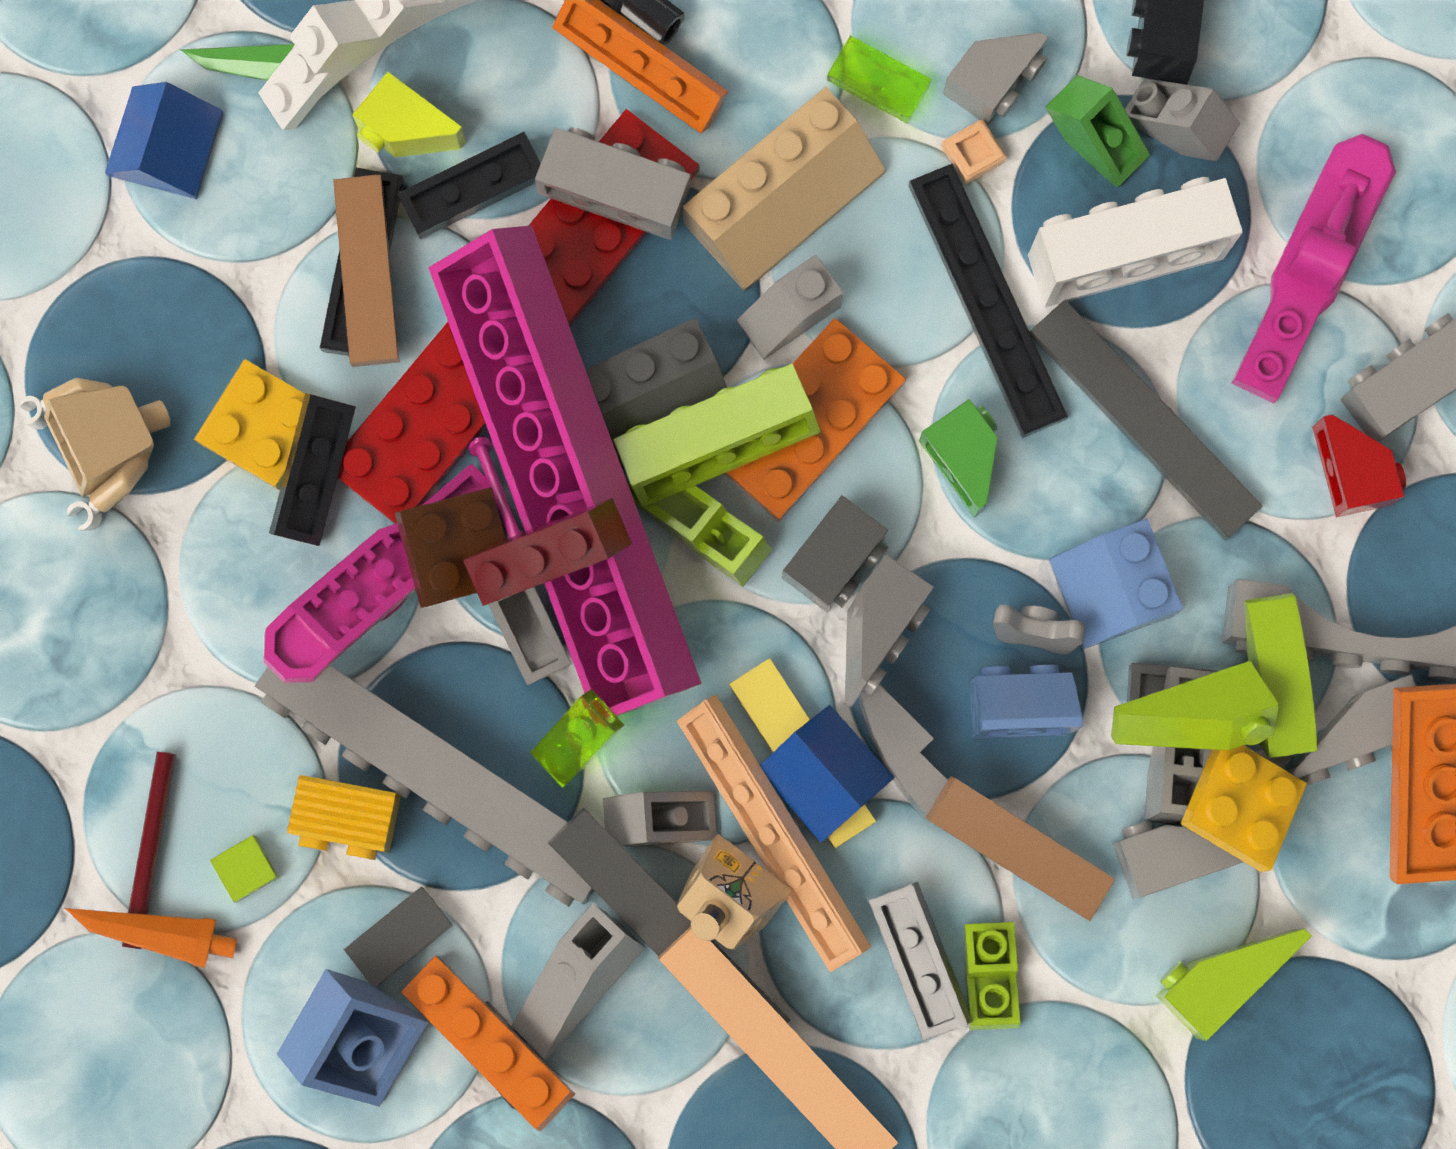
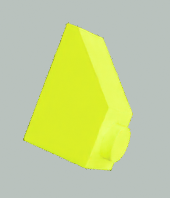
(404, 122)

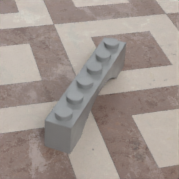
(1346, 647)

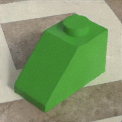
(1098, 128)
(964, 452)

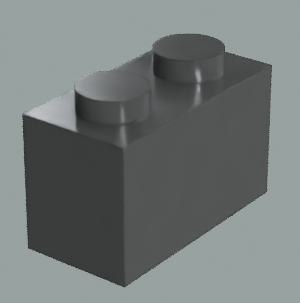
(835, 555)

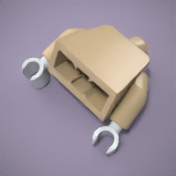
(100, 439)

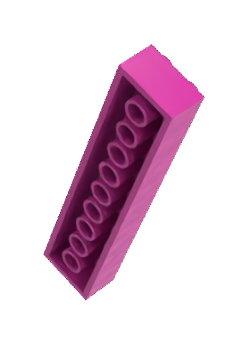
(560, 462)

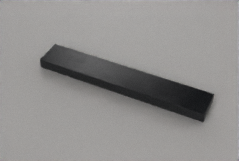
(987, 300)

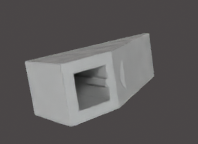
(875, 624)
(1353, 734)
(575, 978)

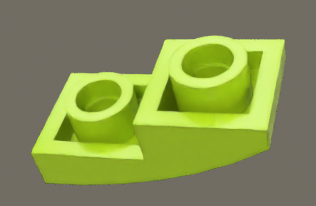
(991, 975)

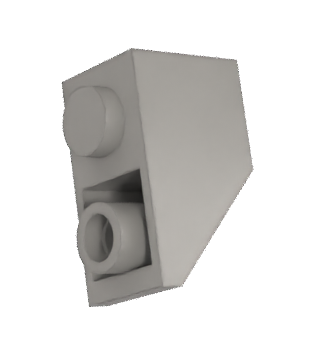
(992, 70)
(1183, 118)

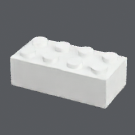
(1134, 240)

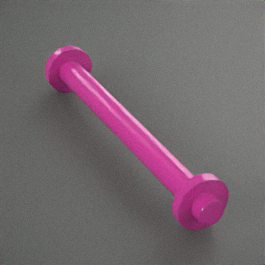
(481, 447)

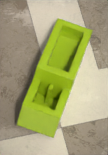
(710, 532)
(1281, 660)

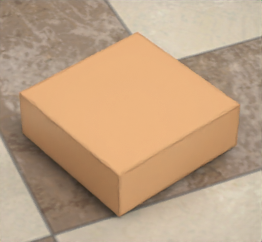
(973, 151)

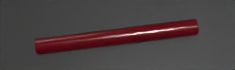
(151, 835)

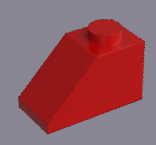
(1357, 468)

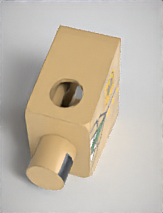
(730, 895)

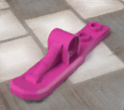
(1316, 260)
(349, 598)

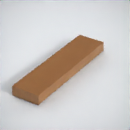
(366, 271)
(1020, 848)

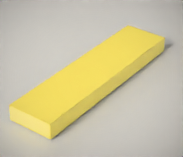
(777, 717)

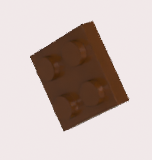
(444, 535)

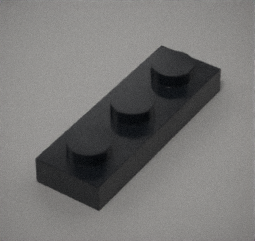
(470, 185)
(312, 469)

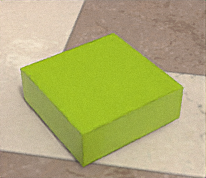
(244, 869)

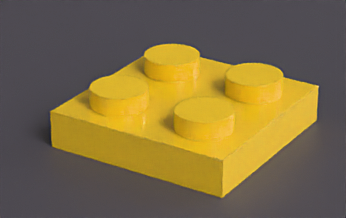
(254, 423)
(1244, 805)

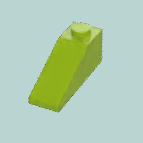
(1204, 713)
(1216, 986)

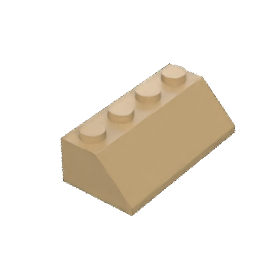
(783, 189)

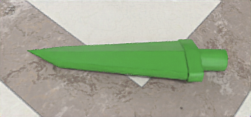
(245, 61)

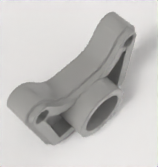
(1037, 628)

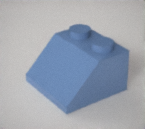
(1116, 583)
(1024, 703)
(350, 1039)

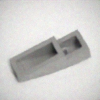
(530, 634)
(899, 743)

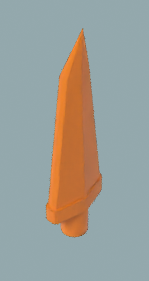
(171, 936)

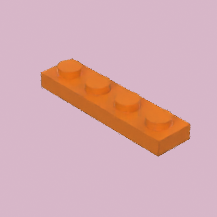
(641, 61)
(488, 1043)

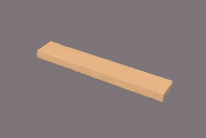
(773, 833)
(773, 1045)

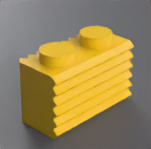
(343, 815)

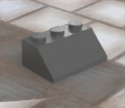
(655, 378)

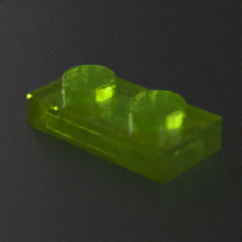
(878, 79)
(577, 738)

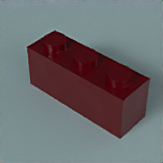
(548, 552)

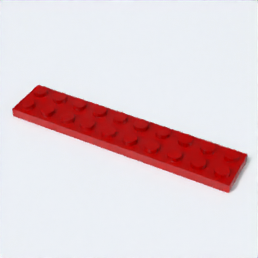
(432, 408)

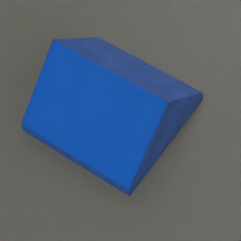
(164, 139)
(825, 773)

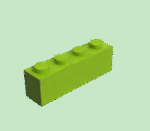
(716, 435)

